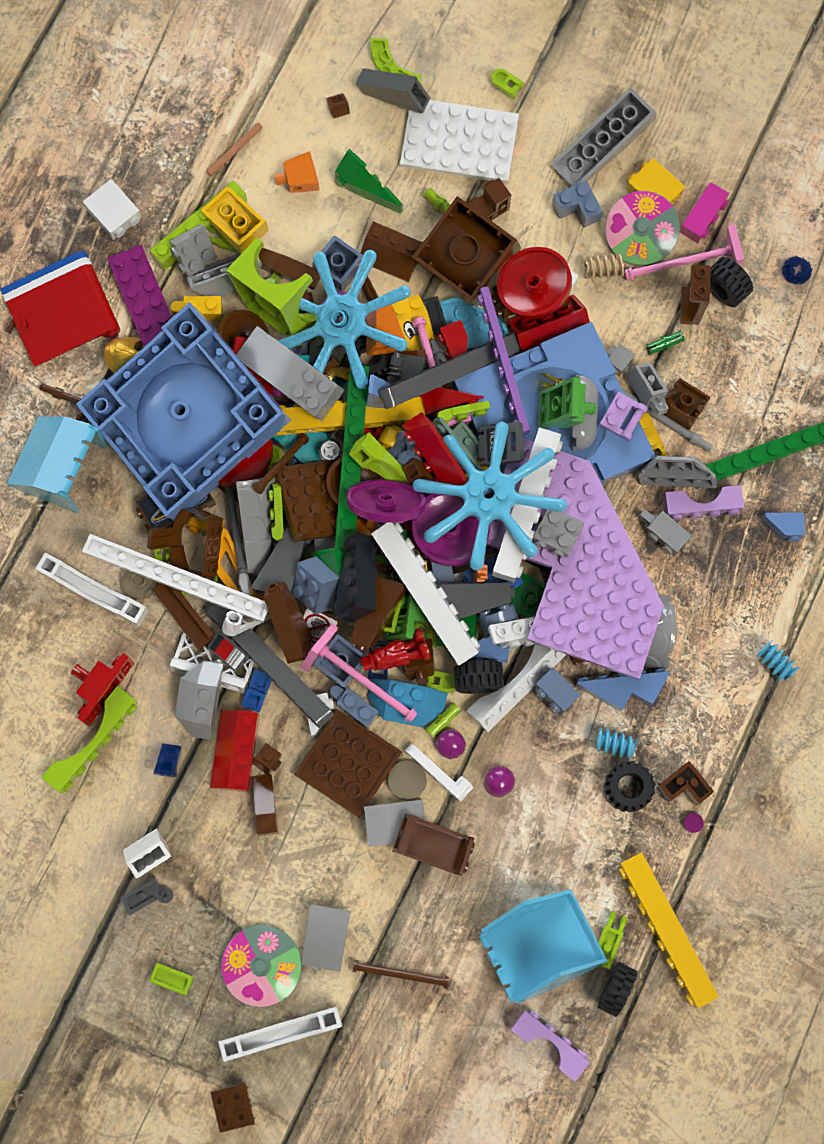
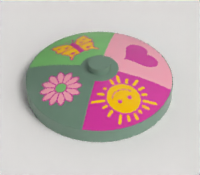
(642, 228)
(261, 966)

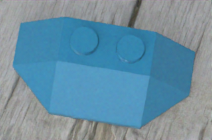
(423, 699)

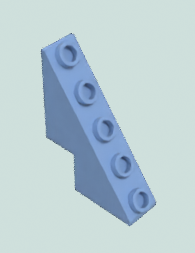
(617, 690)

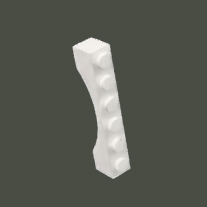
(92, 590)
(492, 708)
(280, 1033)

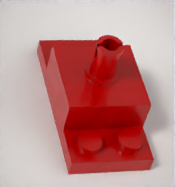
(99, 685)

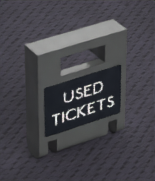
(509, 456)

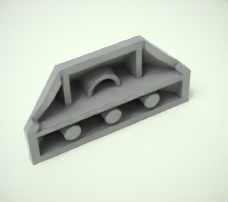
(214, 278)
(677, 472)
(199, 699)

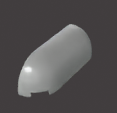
(585, 433)

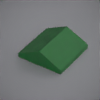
(528, 596)

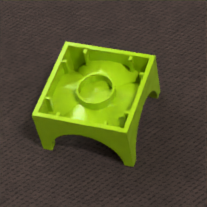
(271, 301)

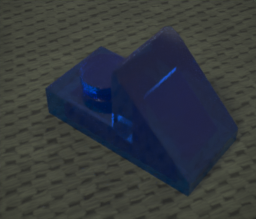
(168, 760)

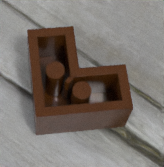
(494, 201)
(686, 780)

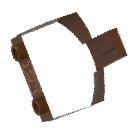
(171, 538)

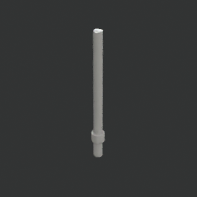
(693, 437)

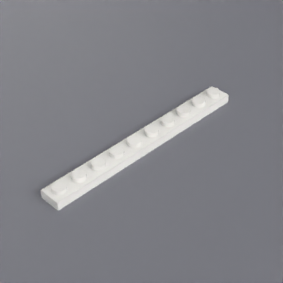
(176, 578)

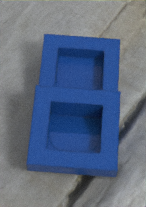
(257, 691)

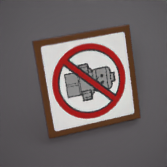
(319, 623)

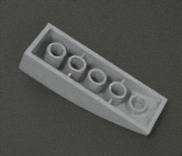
(605, 138)
(289, 373)

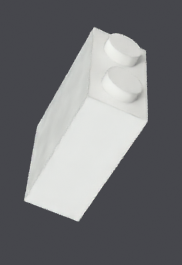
(112, 209)
(146, 853)

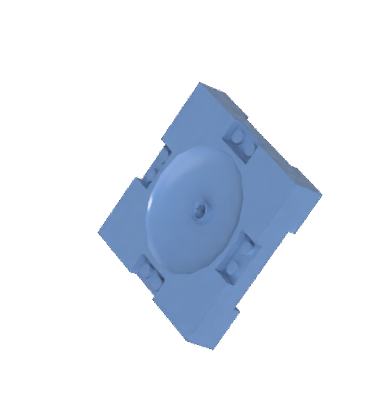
(562, 357)
(223, 418)

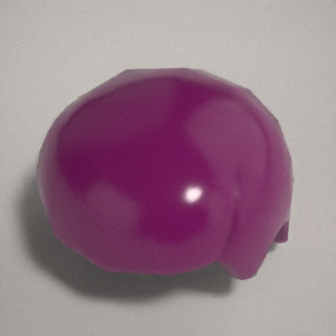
(450, 743)
(499, 781)

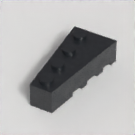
(357, 578)

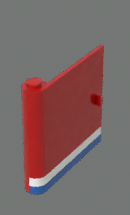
(61, 308)

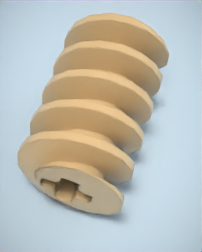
(603, 264)

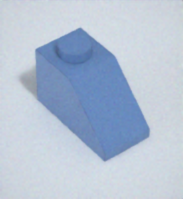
(373, 395)
(786, 525)

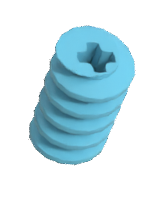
(777, 661)
(615, 744)

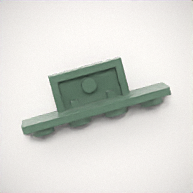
(463, 436)

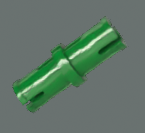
(665, 342)

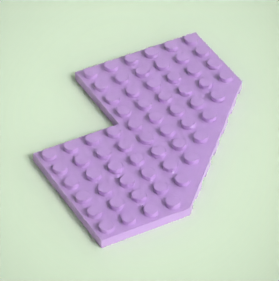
(600, 595)

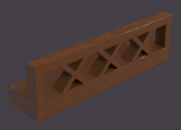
(184, 615)

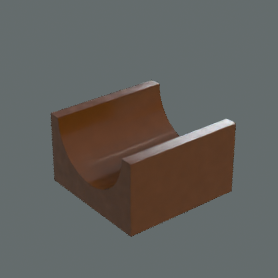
(465, 250)

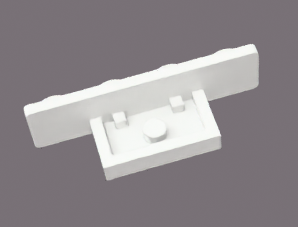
(512, 633)

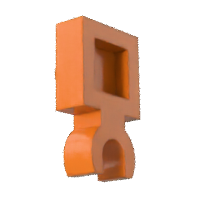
(480, 575)

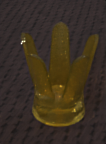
(547, 384)

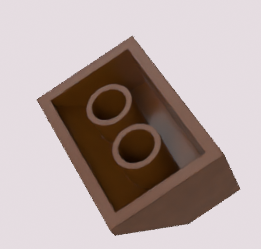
(392, 250)

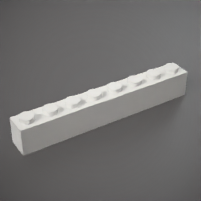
(510, 554)
(425, 592)

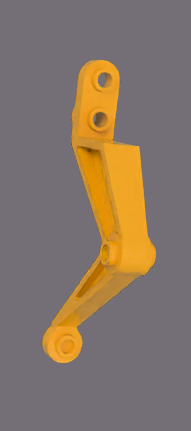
(226, 545)

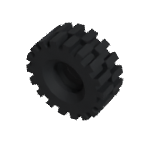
(617, 989)

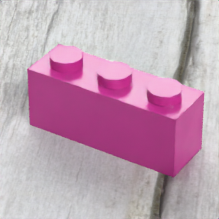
(705, 213)

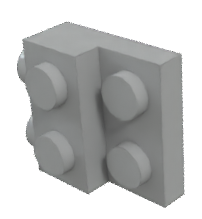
(193, 250)
(557, 533)

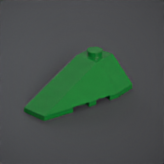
(356, 179)

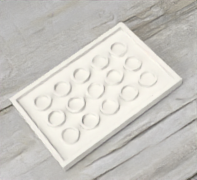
(460, 141)

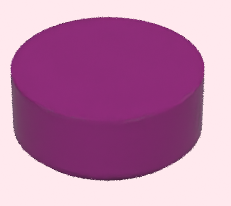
(693, 823)

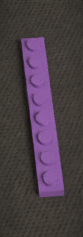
(501, 354)

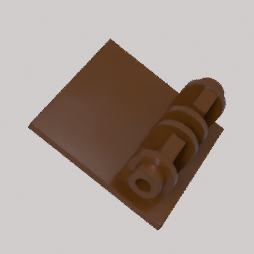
(232, 1108)

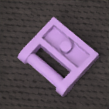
(618, 411)

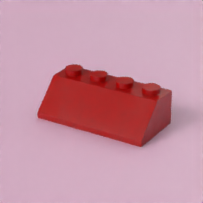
(536, 331)
(434, 451)
(235, 750)

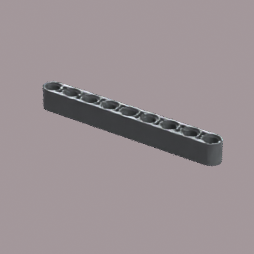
(444, 372)
(276, 670)

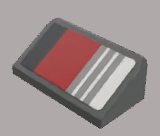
(228, 652)

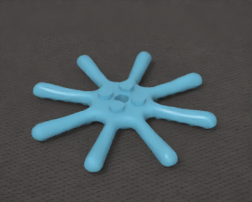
(353, 320)
(499, 505)

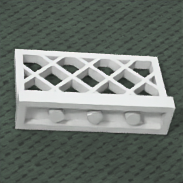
(228, 681)

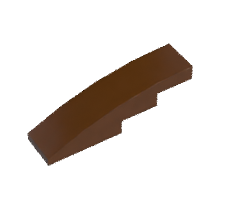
(287, 267)

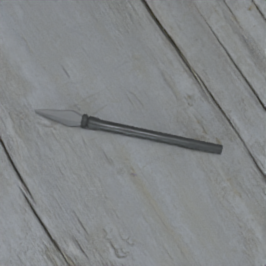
(242, 572)

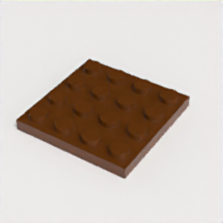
(307, 501)
(348, 763)

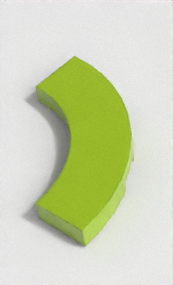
(383, 59)

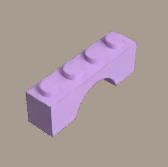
(679, 505)
(570, 1061)

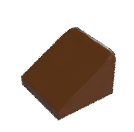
(338, 105)

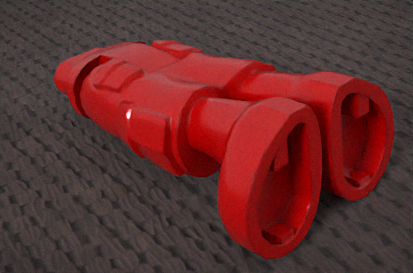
(396, 653)

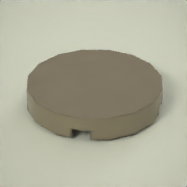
(136, 586)
(407, 780)

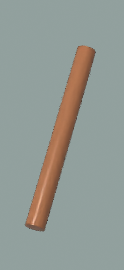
(234, 149)

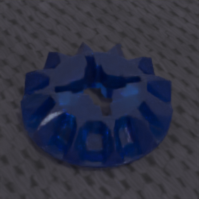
(789, 271)

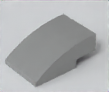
(385, 820)
(325, 937)

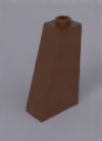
(288, 622)
(369, 628)

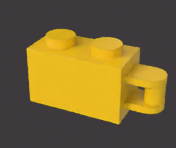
(209, 306)

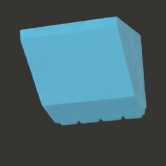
(51, 458)
(541, 945)

